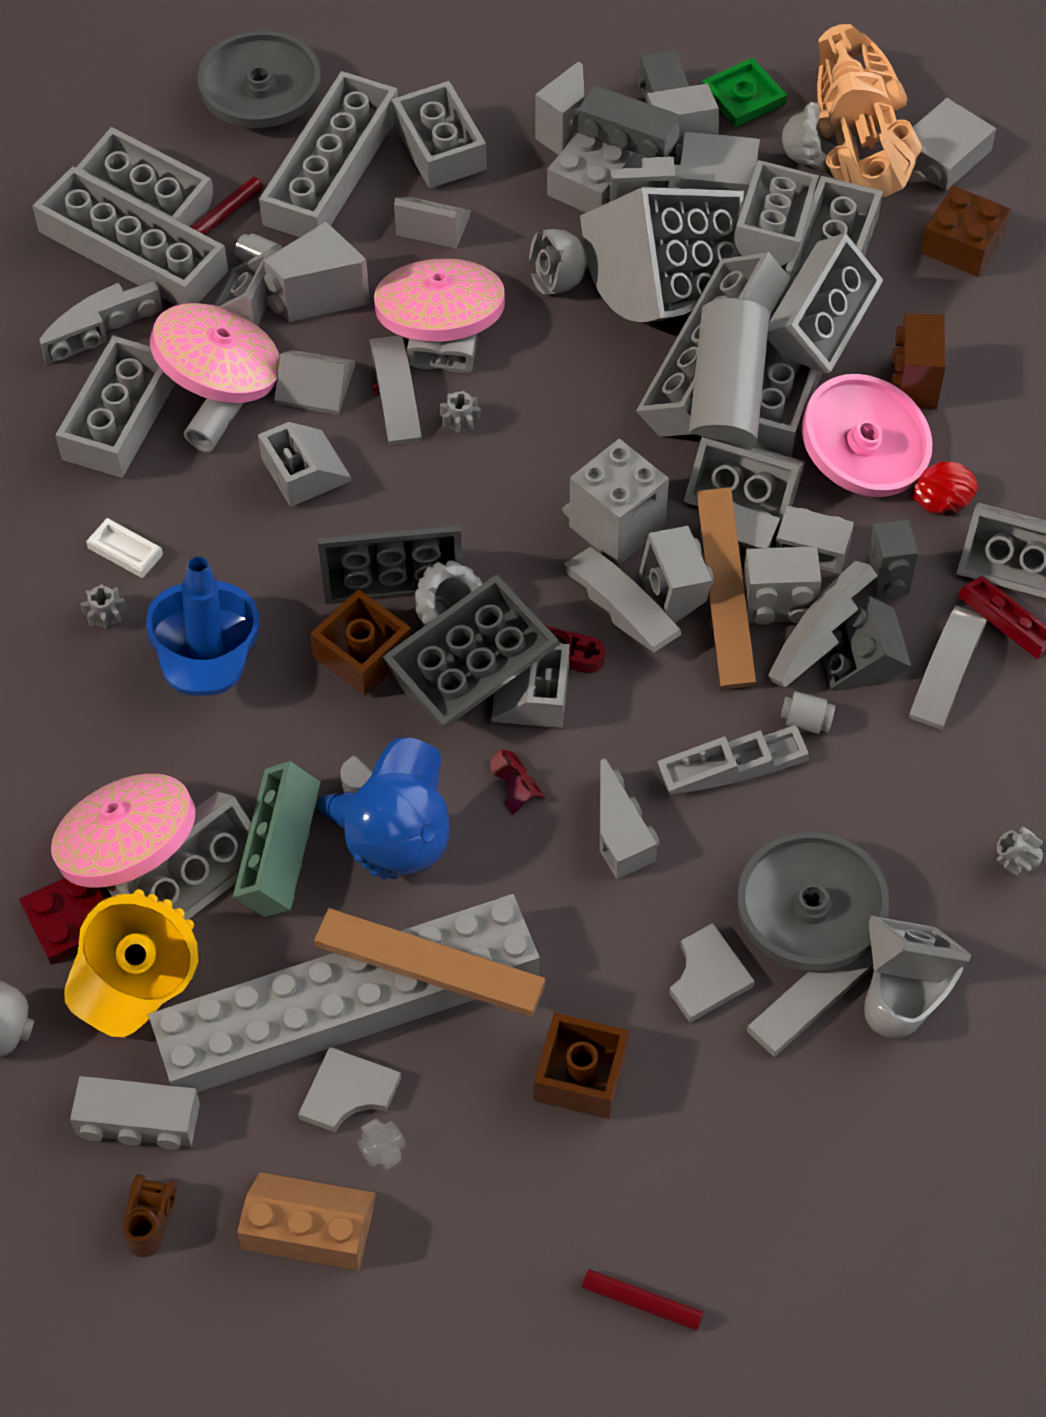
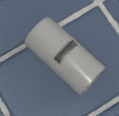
(210, 424)

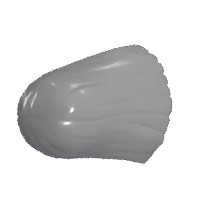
(901, 1004)

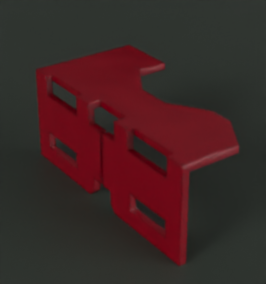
(517, 791)

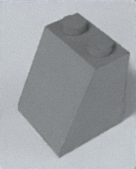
(316, 276)

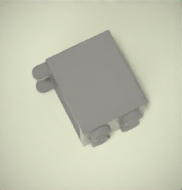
(617, 501)

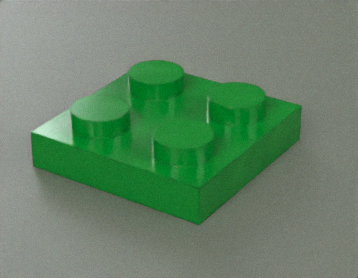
(745, 92)

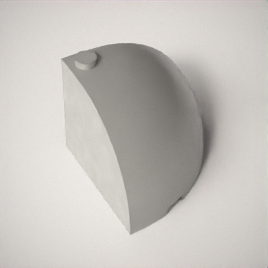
(659, 248)

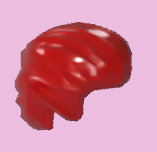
(945, 488)

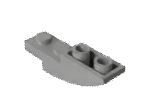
(86, 322)

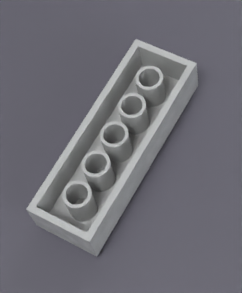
(329, 156)
(130, 237)
(670, 395)

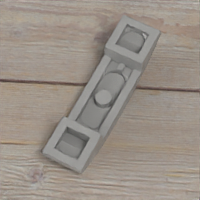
(396, 390)
(947, 667)

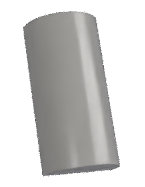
(149, 176)
(775, 211)
(730, 371)

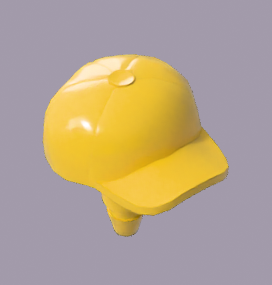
(130, 962)

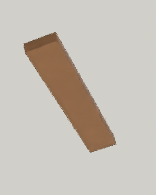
(727, 592)
(430, 962)

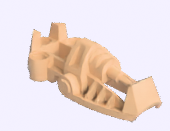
(858, 102)

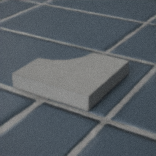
(710, 976)
(346, 1087)

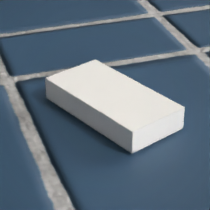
(124, 548)

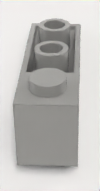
(623, 834)

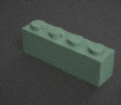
(277, 839)

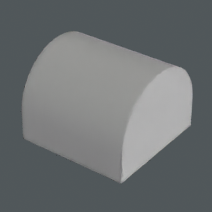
(354, 774)

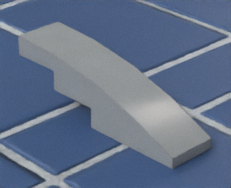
(623, 598)
(813, 633)
(734, 761)

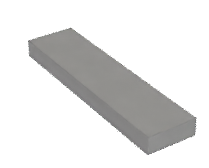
(805, 1004)

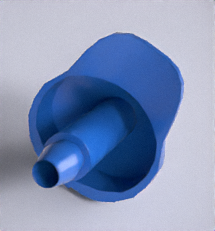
(202, 631)
(398, 816)

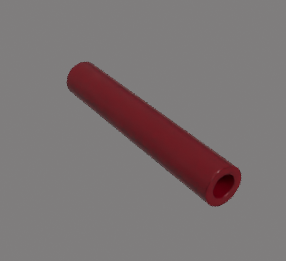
(228, 206)
(642, 1299)

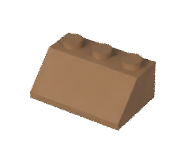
(306, 1220)

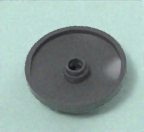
(259, 79)
(811, 900)

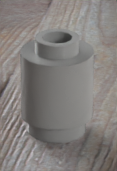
(253, 245)
(808, 712)

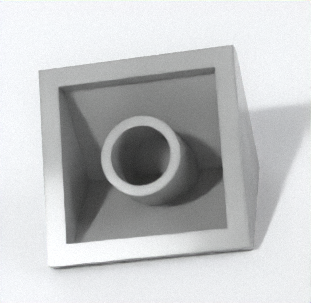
(694, 104)
(430, 221)
(246, 289)
(313, 381)
(914, 950)

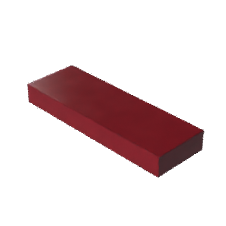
(1006, 615)

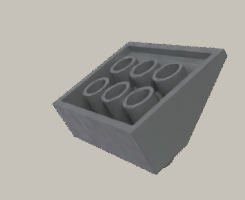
(384, 562)
(469, 652)

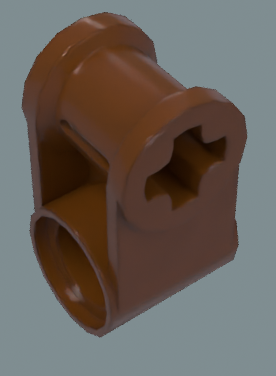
(148, 1207)

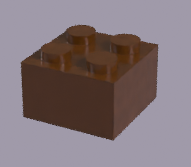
(965, 230)
(920, 358)
(356, 639)
(581, 1065)

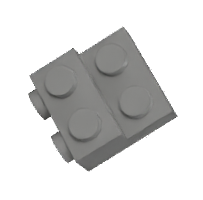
(654, 173)

